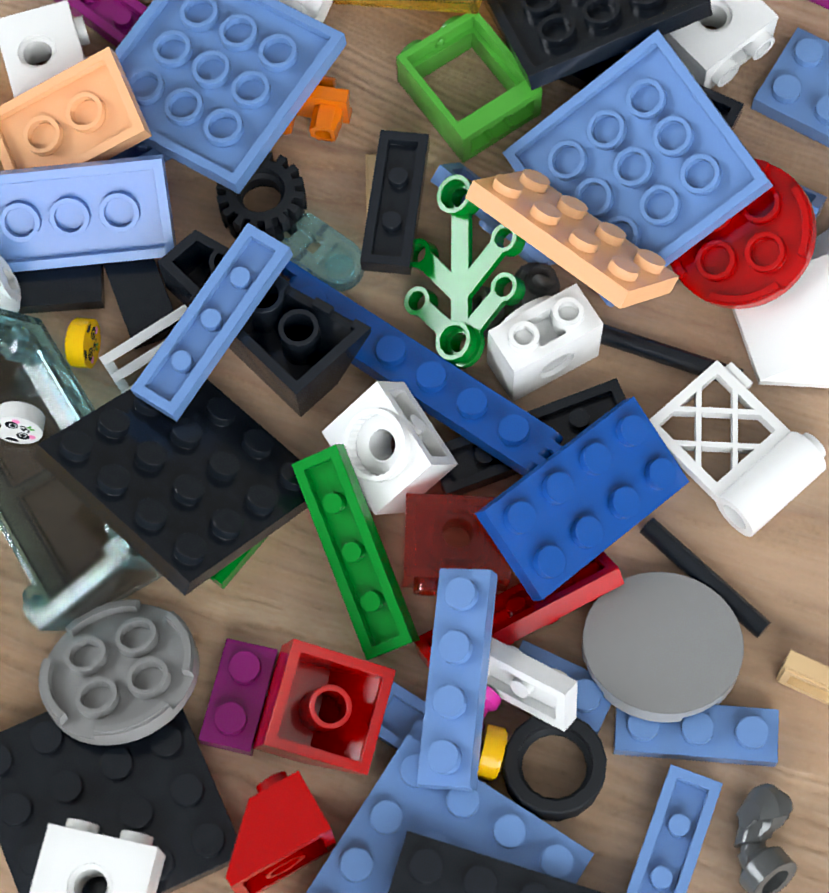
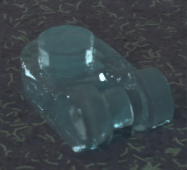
(334, 261)

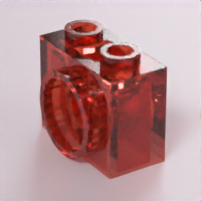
(426, 550)

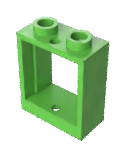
(490, 121)

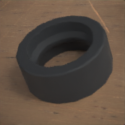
(546, 807)

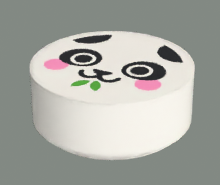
(21, 422)

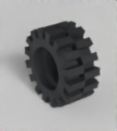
(278, 219)

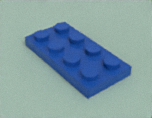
(582, 498)

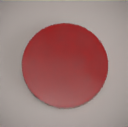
(756, 250)

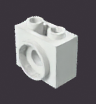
(37, 37)
(715, 55)
(543, 341)
(367, 433)
(79, 853)

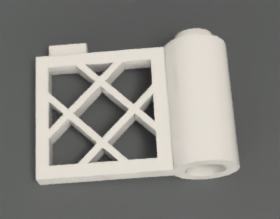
(769, 473)

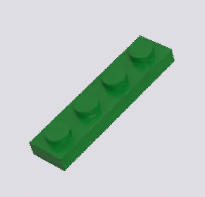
(355, 551)

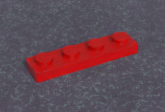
(519, 615)

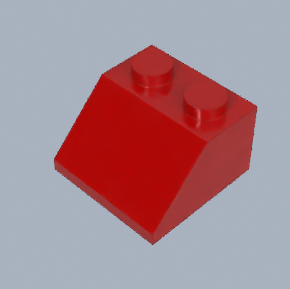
(324, 708)
(278, 834)

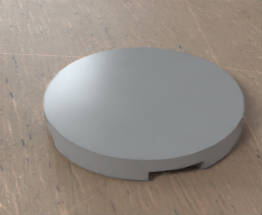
(662, 646)
(119, 673)

